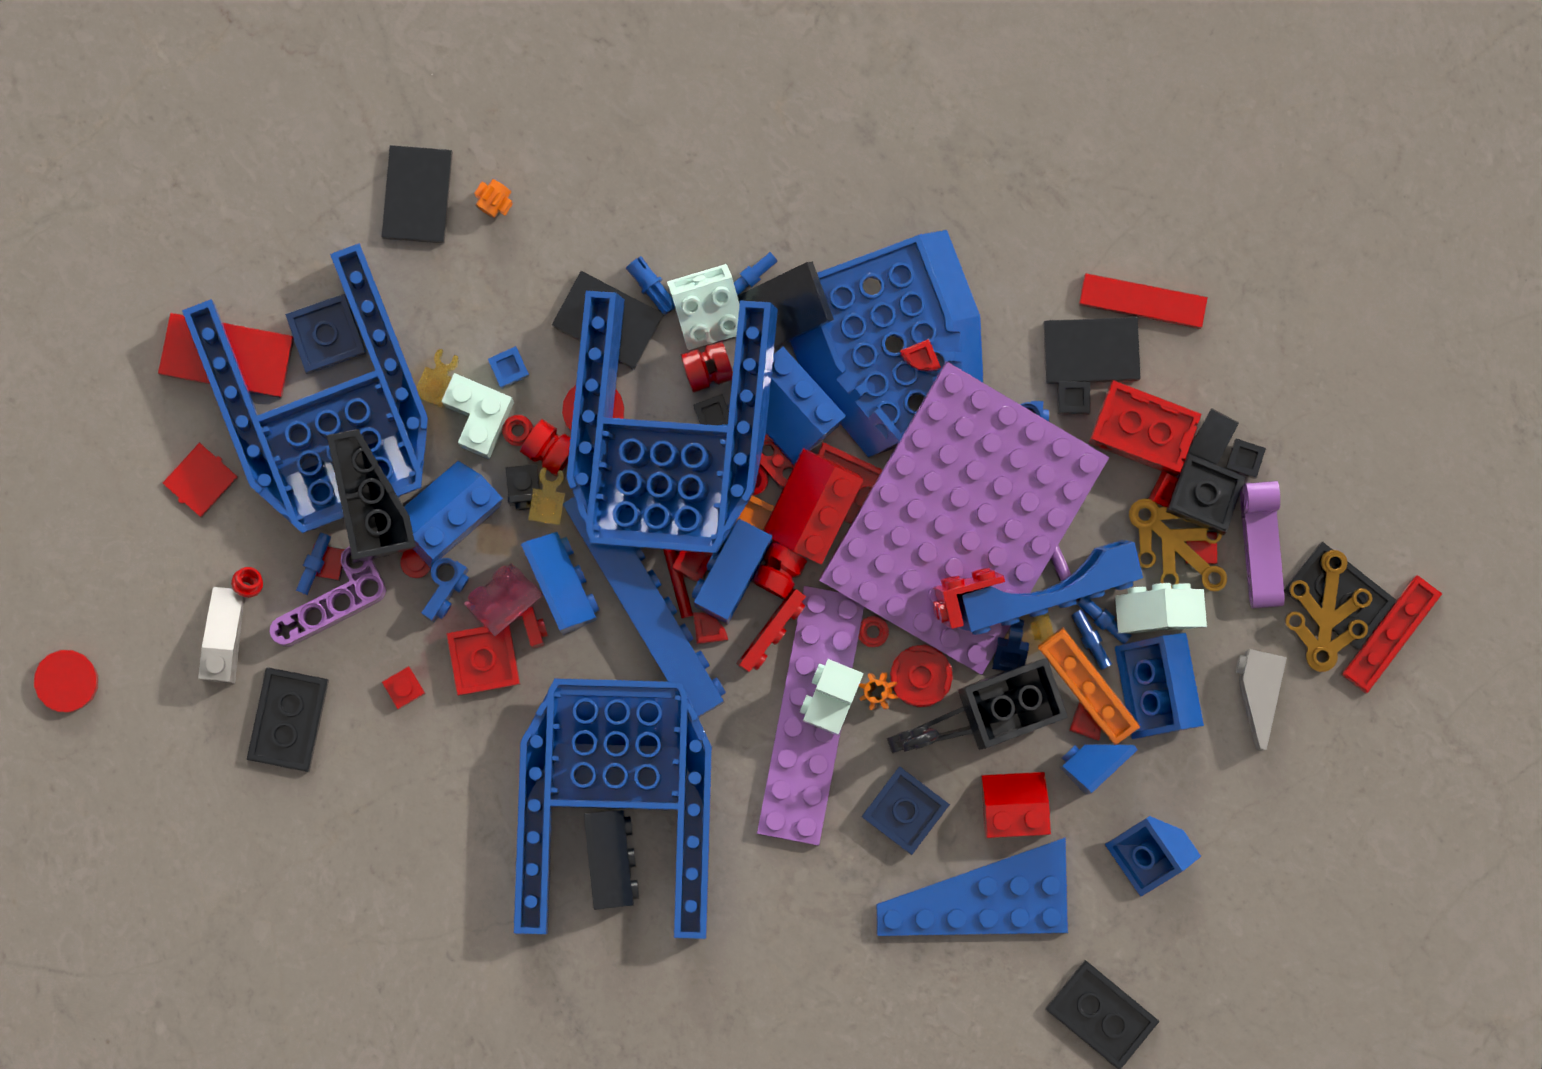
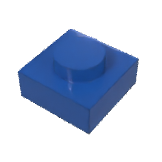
(508, 367)

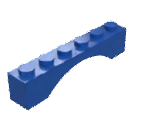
(1105, 568)

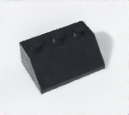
(610, 859)

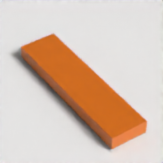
(1088, 686)

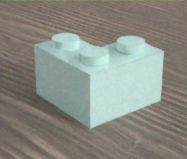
(486, 413)
(1160, 608)
(832, 696)

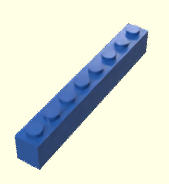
(653, 618)

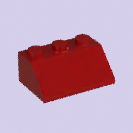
(812, 505)

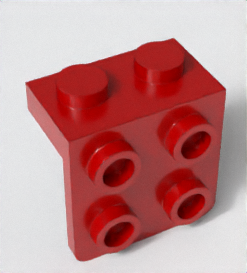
(947, 604)

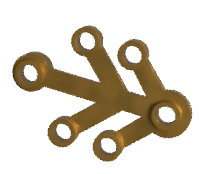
(1173, 541)
(1327, 616)

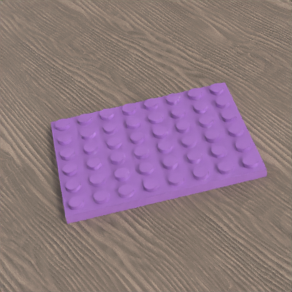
(960, 494)

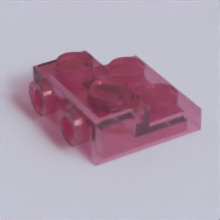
(502, 599)

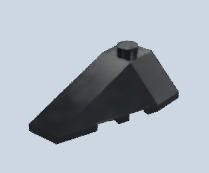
(371, 509)

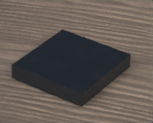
(1205, 494)

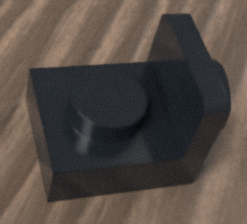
(520, 485)

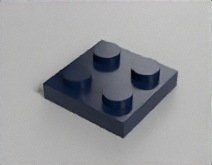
(325, 333)
(905, 810)

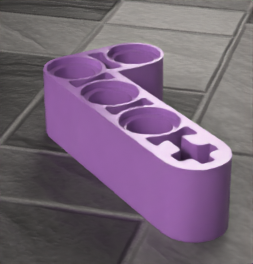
(1262, 544)
(325, 603)

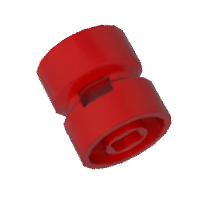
(697, 371)
(547, 446)
(779, 570)

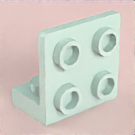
(706, 306)

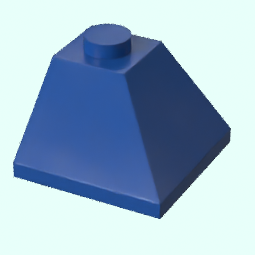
(1094, 764)
(1152, 853)

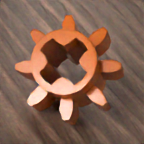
(493, 198)
(870, 687)

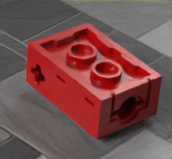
(1144, 428)

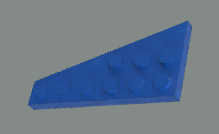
(1003, 897)

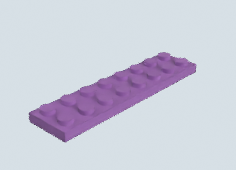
(801, 752)

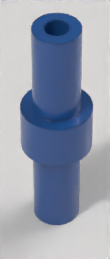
(751, 275)
(313, 563)
(1103, 619)
(1091, 639)

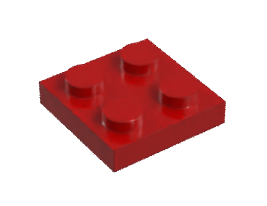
(482, 660)

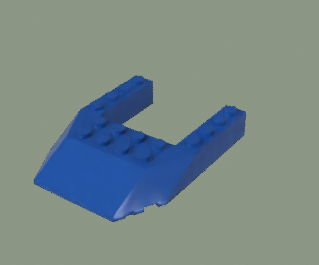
(288, 447)
(658, 478)
(614, 750)

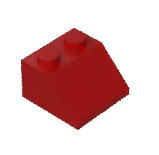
(1015, 805)

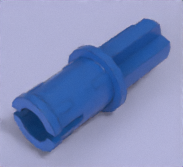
(651, 285)

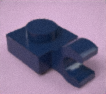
(1011, 651)

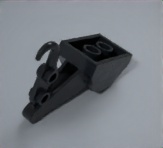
(996, 709)

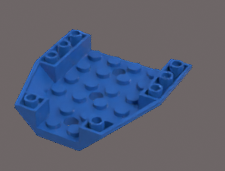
(918, 300)

